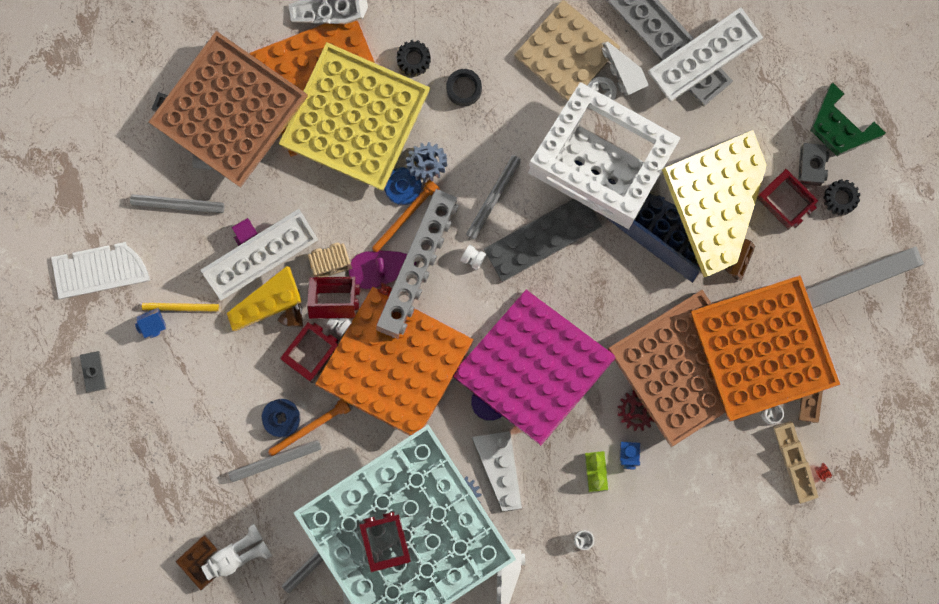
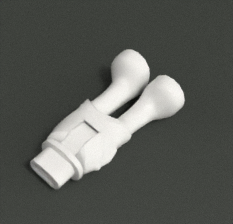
(227, 560)

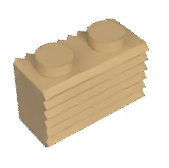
(329, 260)

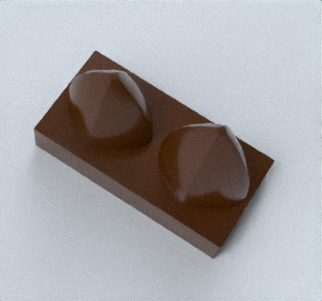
(738, 269)
(292, 316)

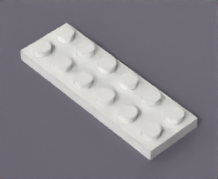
(705, 54)
(259, 254)

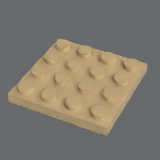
(565, 50)

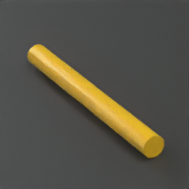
(180, 307)

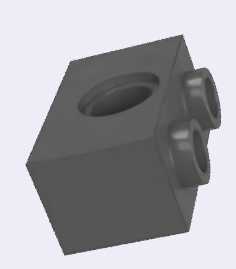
(807, 174)

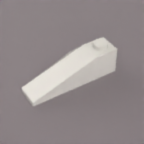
(327, 11)
(508, 577)

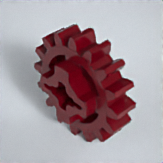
(627, 417)

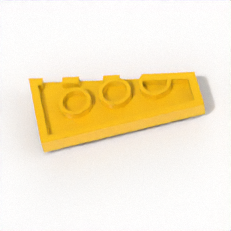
(269, 299)

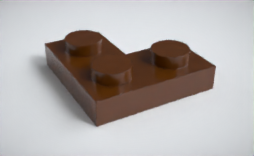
(194, 558)

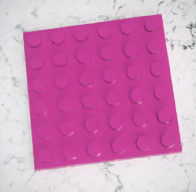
(533, 367)

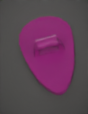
(376, 267)

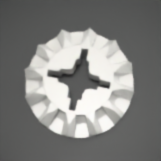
(605, 84)

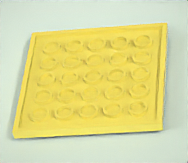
(355, 116)

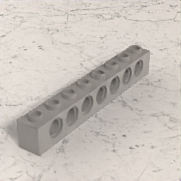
(439, 201)

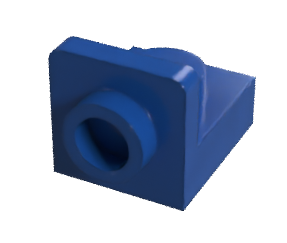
(630, 455)

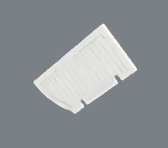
(98, 270)

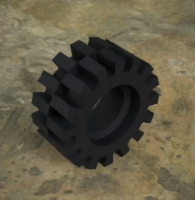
(413, 47)
(852, 192)

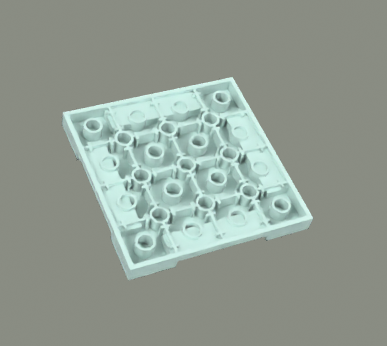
(443, 523)

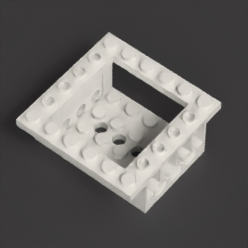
(570, 142)

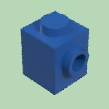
(150, 323)

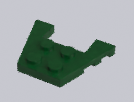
(837, 130)

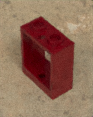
(799, 188)
(332, 285)
(315, 328)
(370, 522)

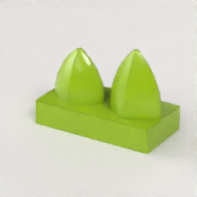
(596, 471)

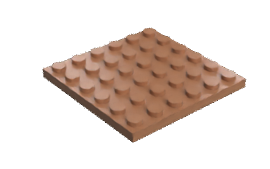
(228, 109)
(671, 371)

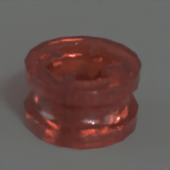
(385, 289)
(823, 472)

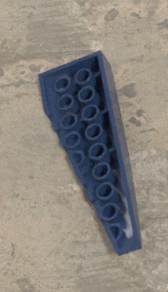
(662, 234)

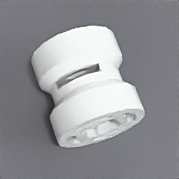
(473, 257)
(339, 325)
(776, 415)
(584, 540)

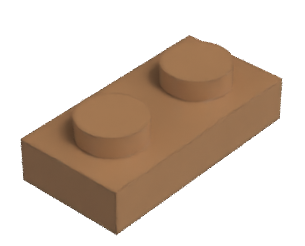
(810, 408)

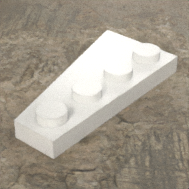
(499, 463)

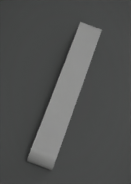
(864, 277)

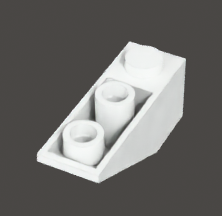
(628, 73)

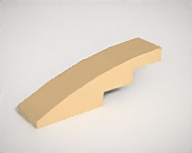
(795, 462)

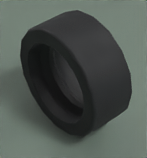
(464, 73)

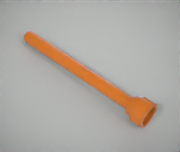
(429, 189)
(340, 408)

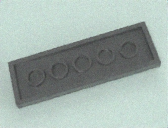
(541, 238)

